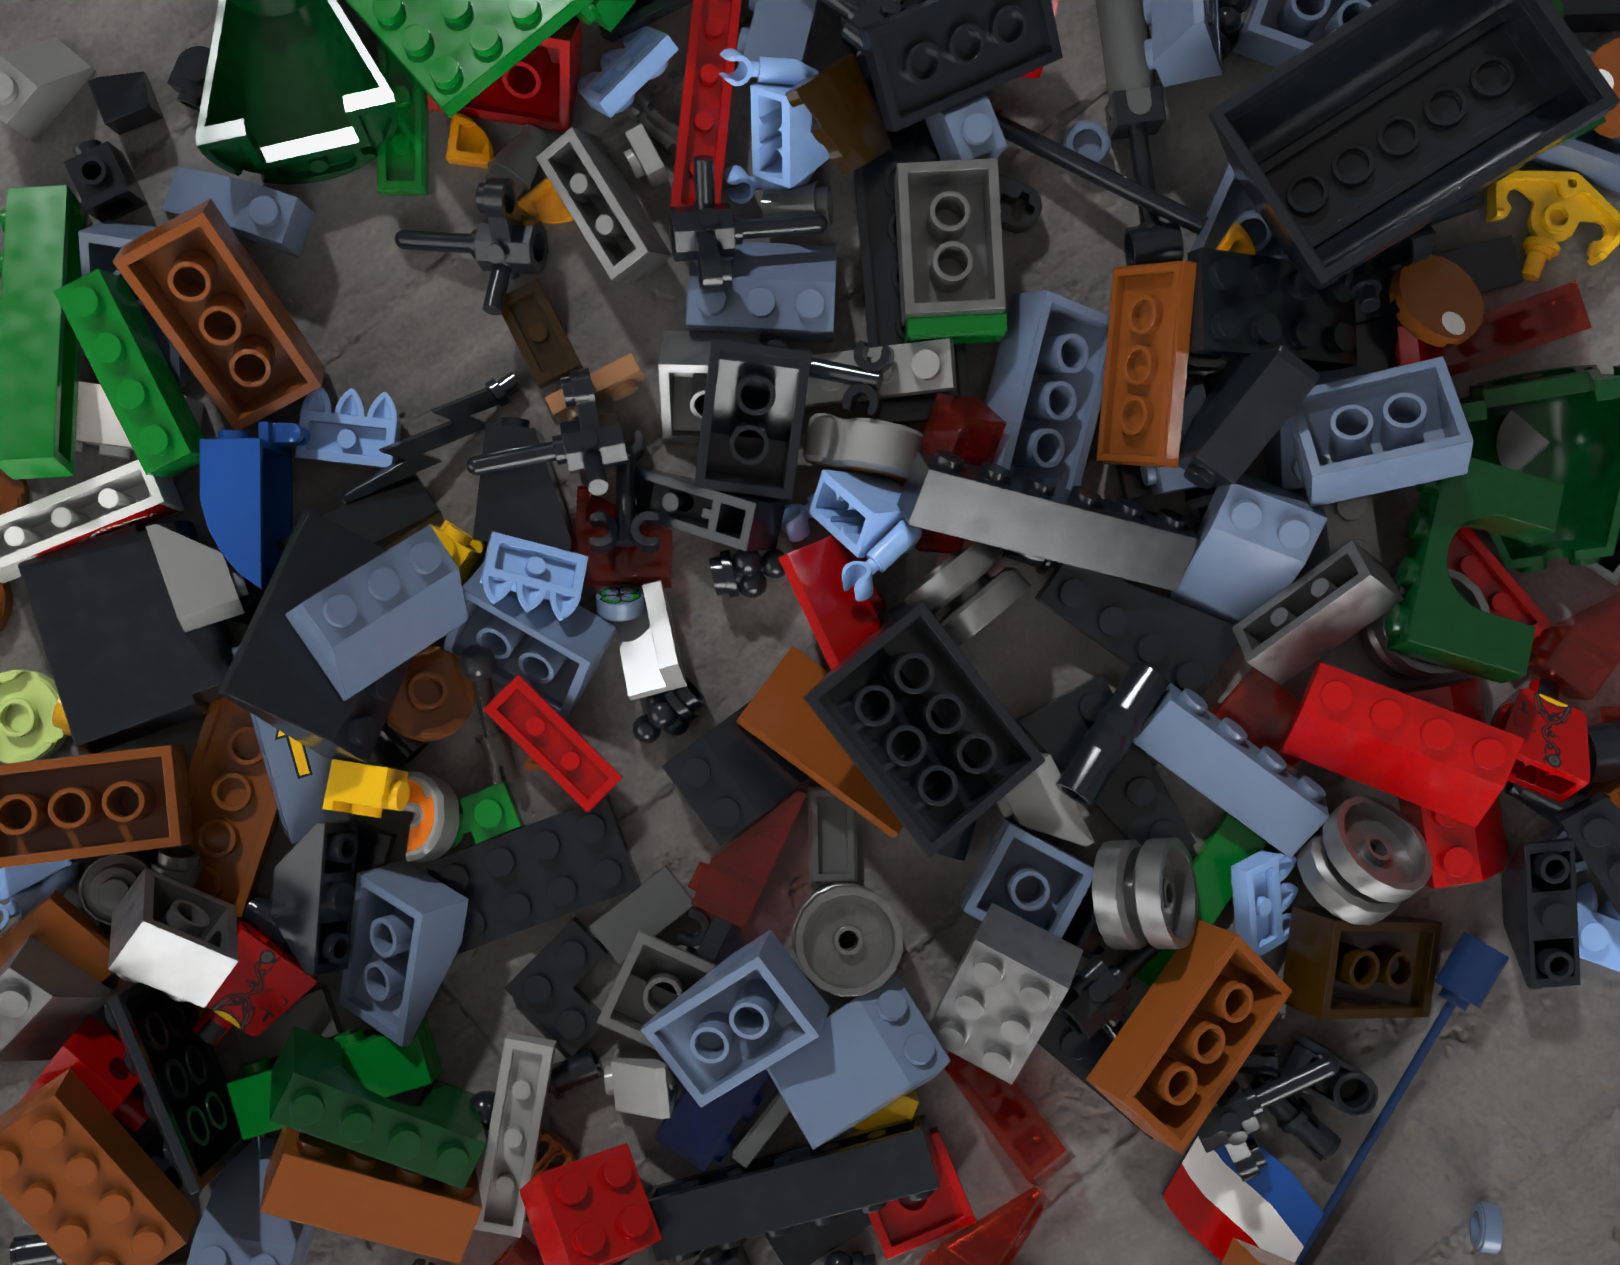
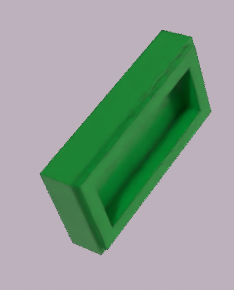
(961, 329)

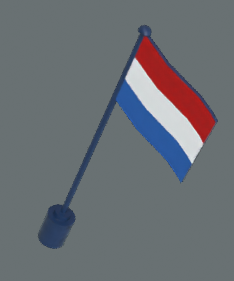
(1274, 1207)

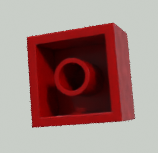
(590, 1210)

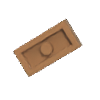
(614, 380)

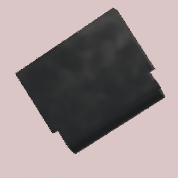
(117, 639)

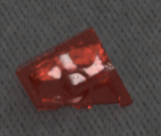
(621, 564)
(1261, 710)

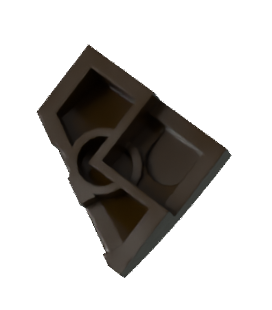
(843, 114)

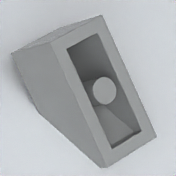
(39, 85)
(196, 579)
(1043, 807)
(641, 1083)

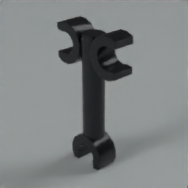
(863, 379)
(626, 528)

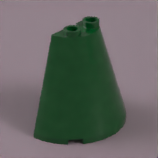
(291, 93)
(1581, 420)

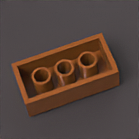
(221, 315)
(94, 805)
(1190, 1035)
(87, 1180)
(368, 1197)

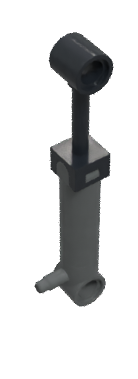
(1135, 112)

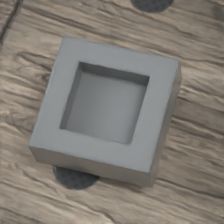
(644, 158)

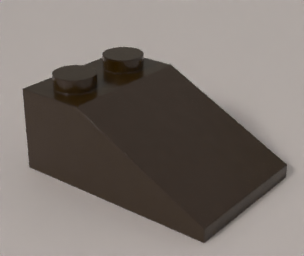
(1360, 969)

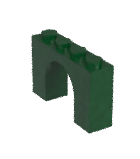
(1433, 617)
(318, 1097)

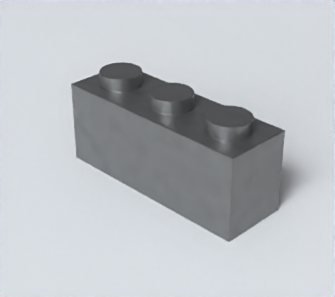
(603, 206)
(1316, 613)

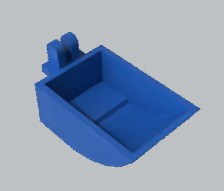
(250, 495)

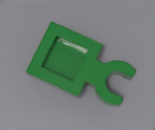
(488, 814)

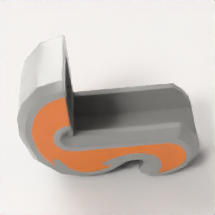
(861, 445)
(434, 817)

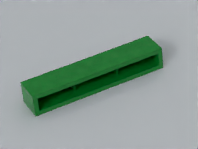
(35, 336)

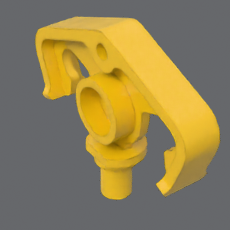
(1557, 207)

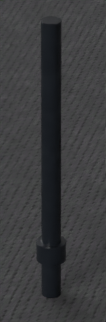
(1100, 175)

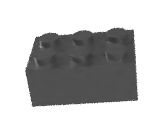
(949, 238)
(1004, 993)

